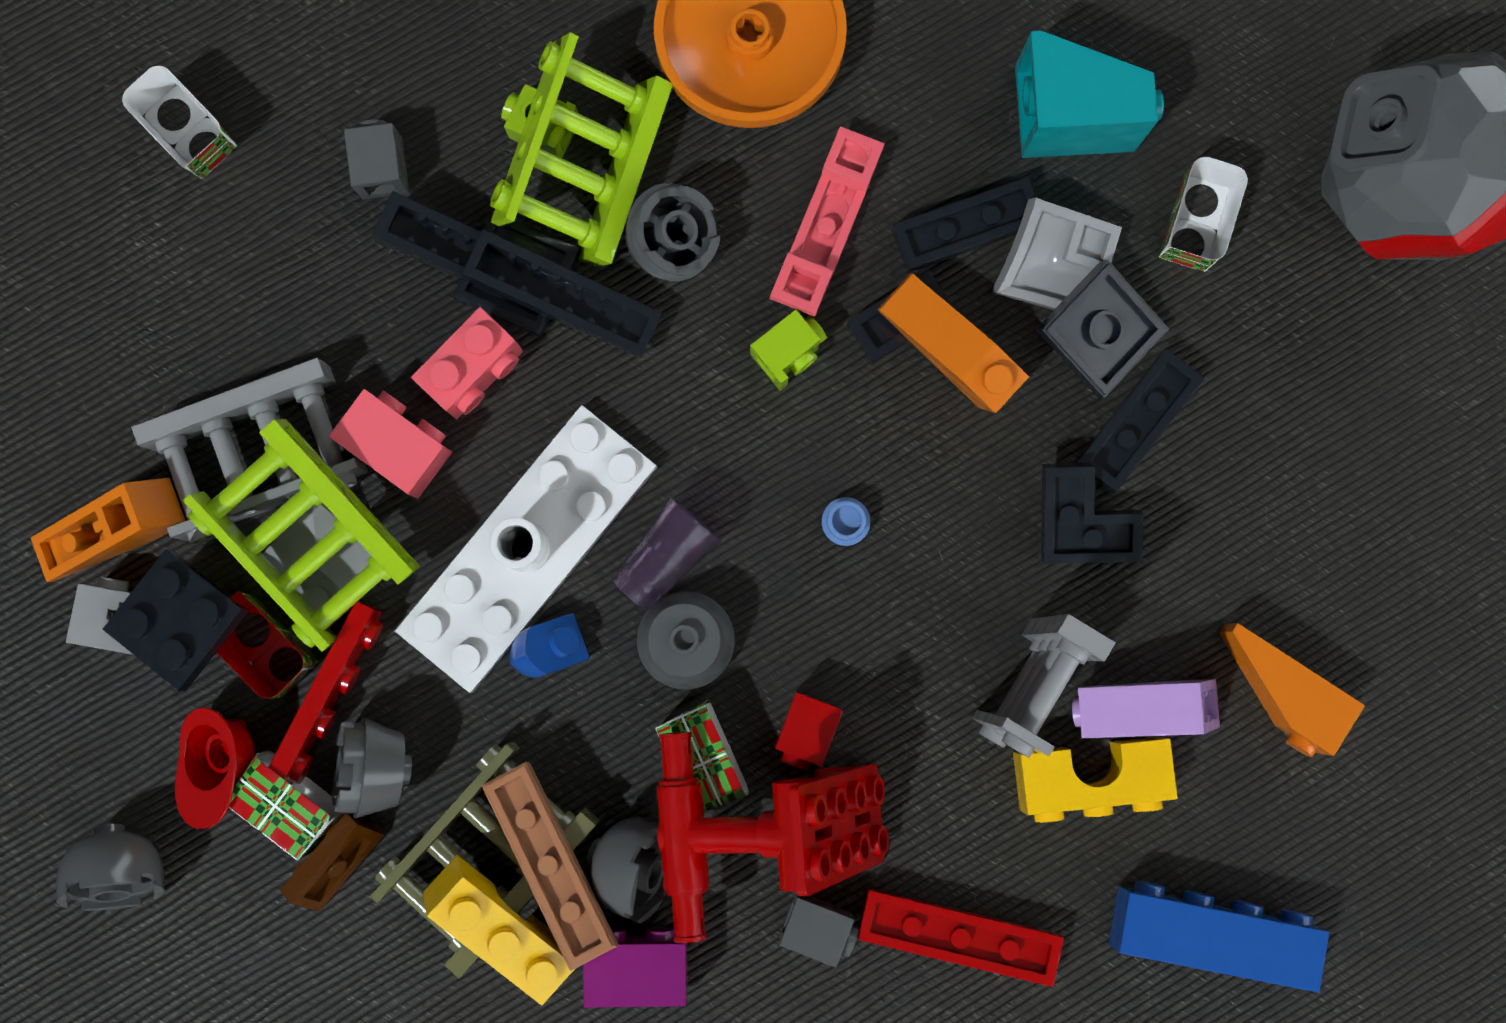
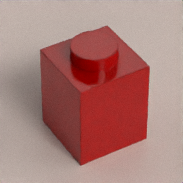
(807, 731)

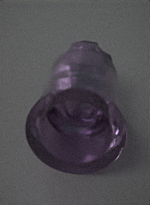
(664, 554)

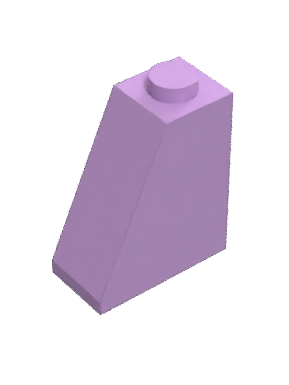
(1147, 709)

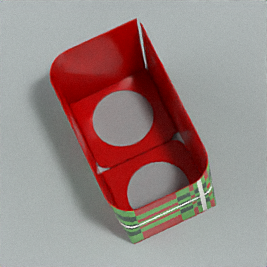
(258, 674)

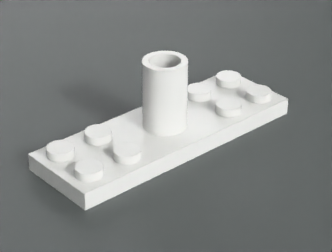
(491, 596)

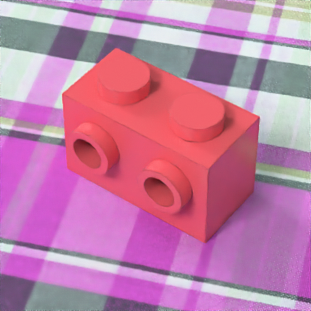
(468, 364)
(391, 443)

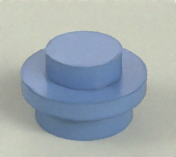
(845, 521)

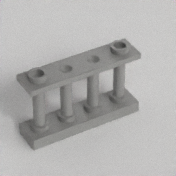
(215, 419)
(1057, 650)

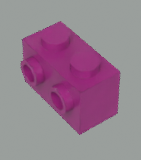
(638, 972)

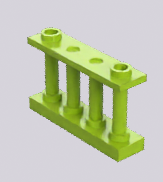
(627, 146)
(318, 487)

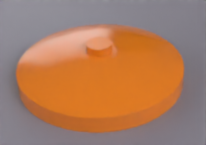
(750, 57)

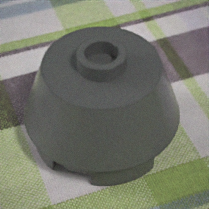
(672, 232)
(685, 640)
(369, 768)

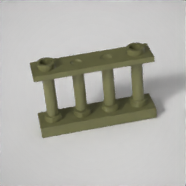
(395, 873)

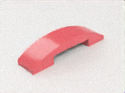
(827, 221)

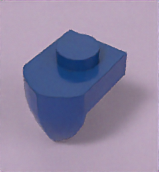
(548, 647)

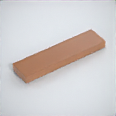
(550, 866)

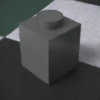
(376, 159)
(818, 930)

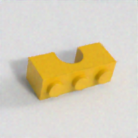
(1138, 776)
(477, 917)

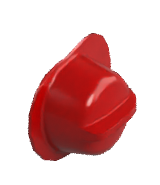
(209, 765)

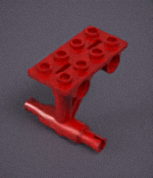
(818, 831)

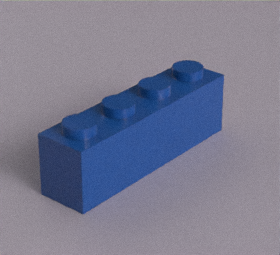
(1218, 937)

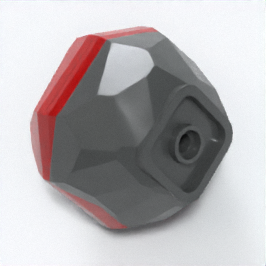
(1422, 158)

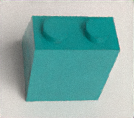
(1081, 100)

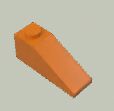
(953, 344)
(108, 527)
(1294, 697)

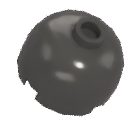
(627, 868)
(109, 870)

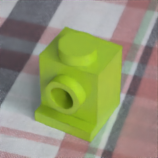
(516, 112)
(788, 347)

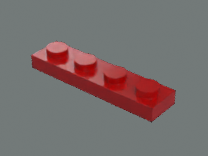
(334, 677)
(960, 937)

